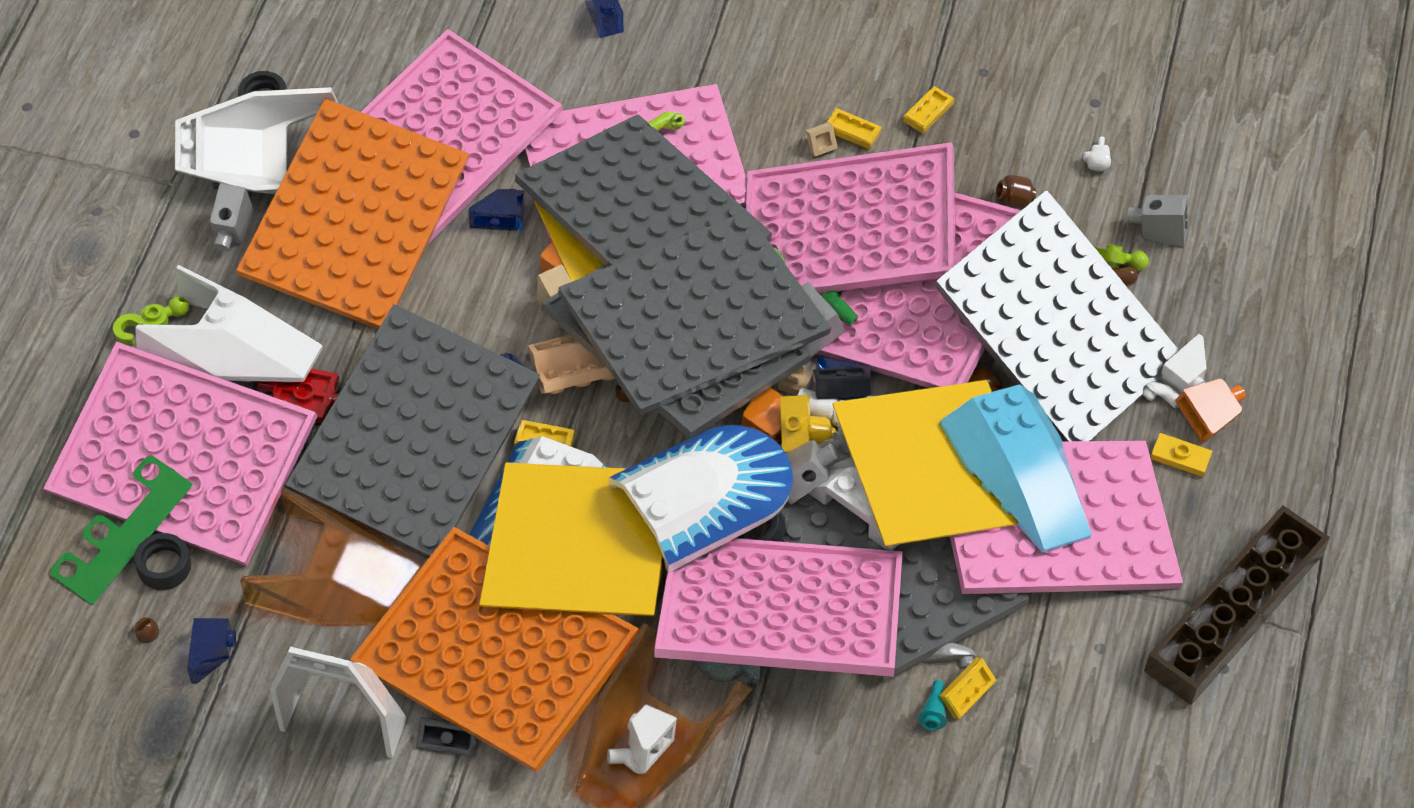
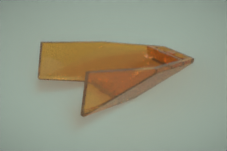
(348, 579)
(623, 696)

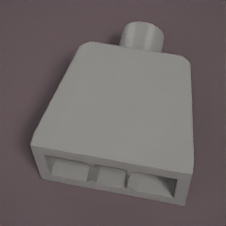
(230, 216)
(1163, 218)
(809, 467)

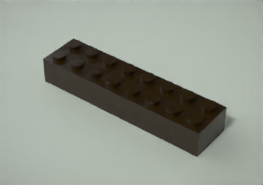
(1236, 605)

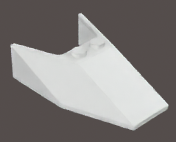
(245, 137)
(232, 338)
(299, 667)

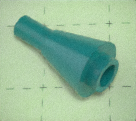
(933, 712)

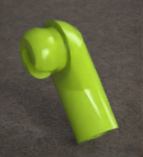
(668, 120)

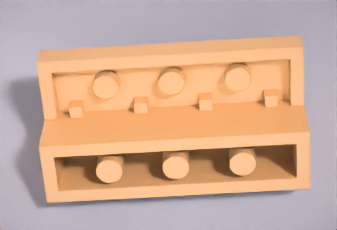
(565, 364)

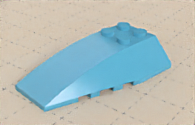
(1022, 462)

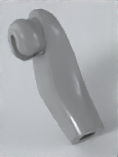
(953, 652)

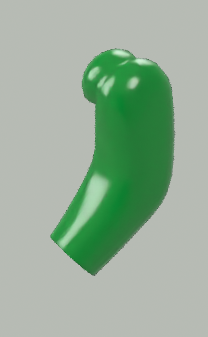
(843, 310)

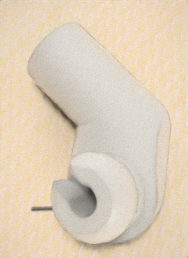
(1165, 391)
(623, 756)

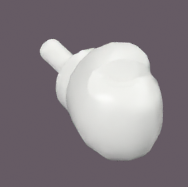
(1099, 157)

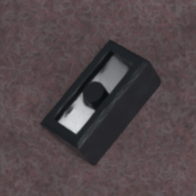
(842, 382)
(445, 737)

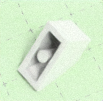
(1186, 366)
(650, 735)

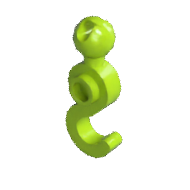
(1113, 256)
(150, 315)

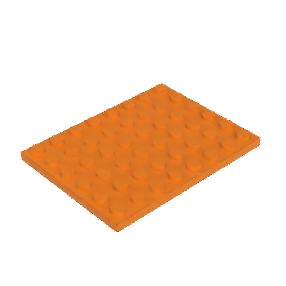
(353, 214)
(492, 670)

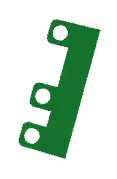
(123, 541)

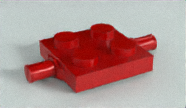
(315, 393)

